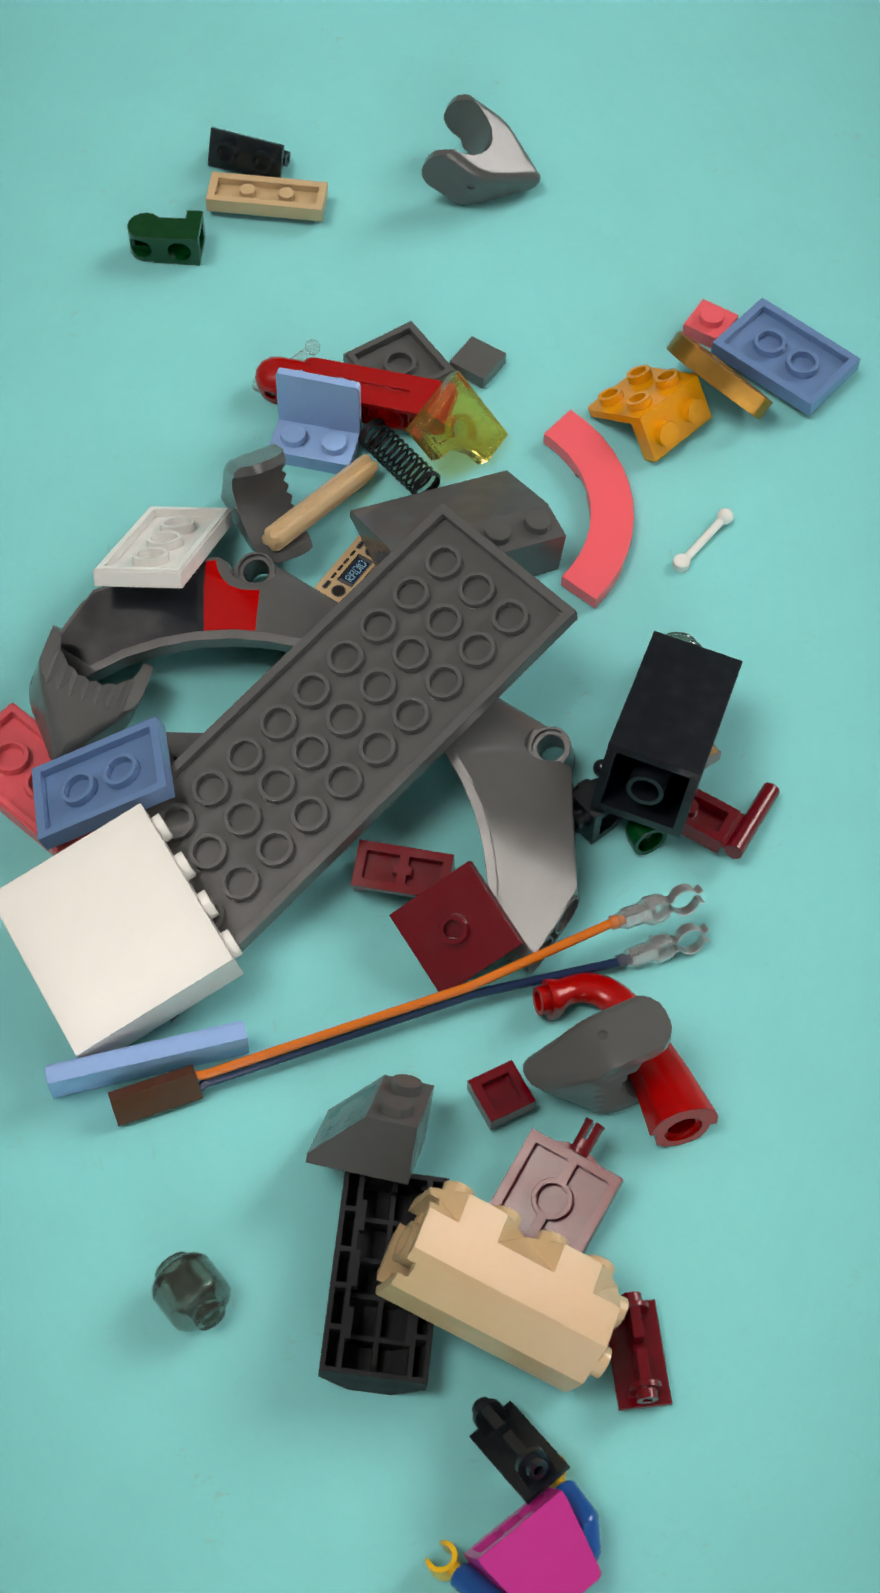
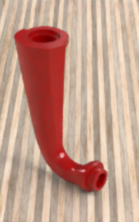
(665, 1087)

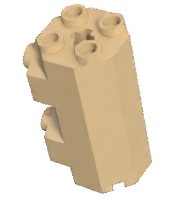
(503, 1291)

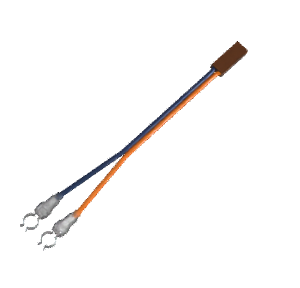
(183, 1086)

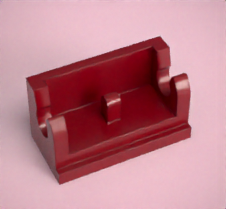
(398, 868)

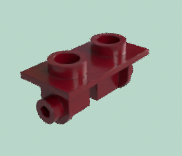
(639, 1357)

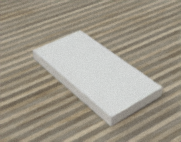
(163, 547)

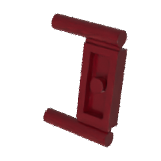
(723, 826)

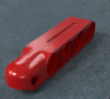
(384, 393)

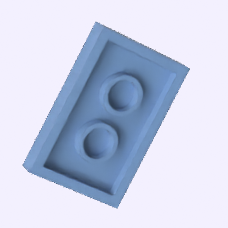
(785, 356)
(101, 782)

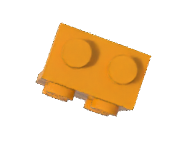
(658, 404)

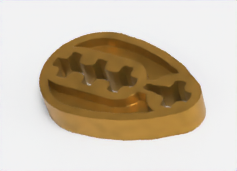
(719, 375)

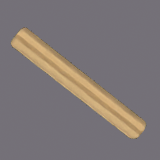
(319, 503)

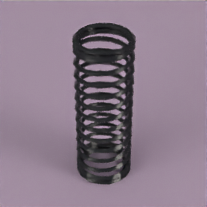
(372, 442)

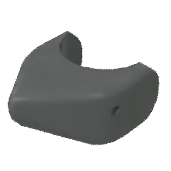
(494, 160)
(259, 496)
(77, 710)
(597, 1055)

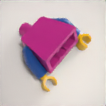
(535, 1550)

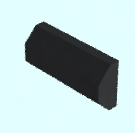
(365, 1337)

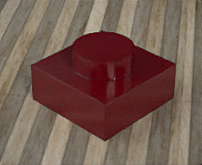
(501, 1094)

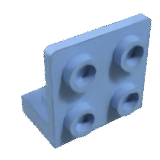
(317, 420)

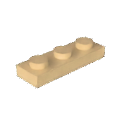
(267, 196)

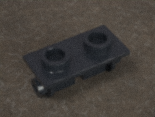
(246, 154)
(515, 1448)

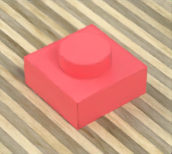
(708, 322)

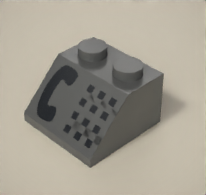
(376, 1129)

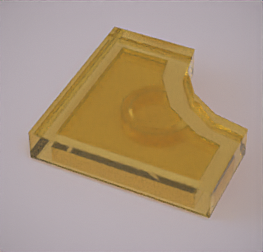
(457, 422)

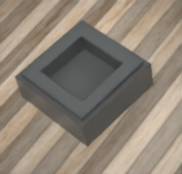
(478, 361)

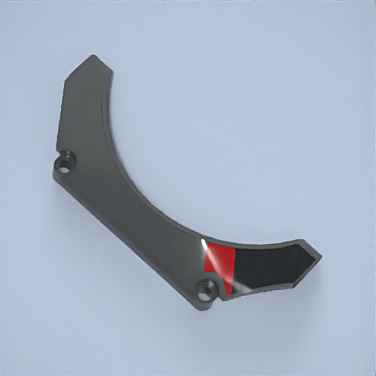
(516, 795)

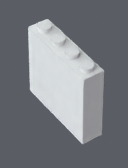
(118, 933)

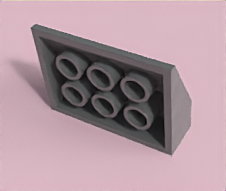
(492, 504)

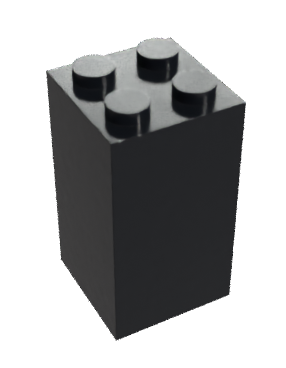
(665, 734)

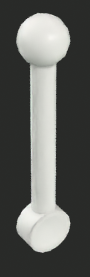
(681, 562)

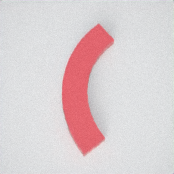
(608, 504)

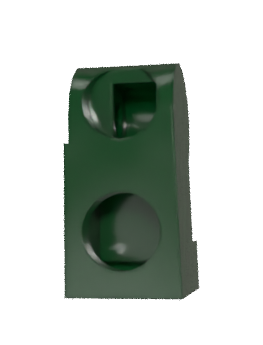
(167, 239)

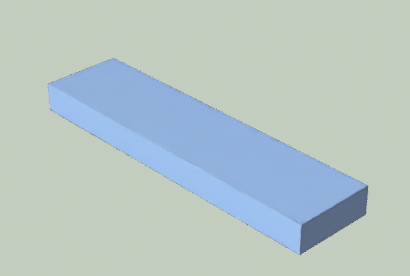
(146, 1059)

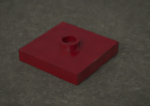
(456, 928)

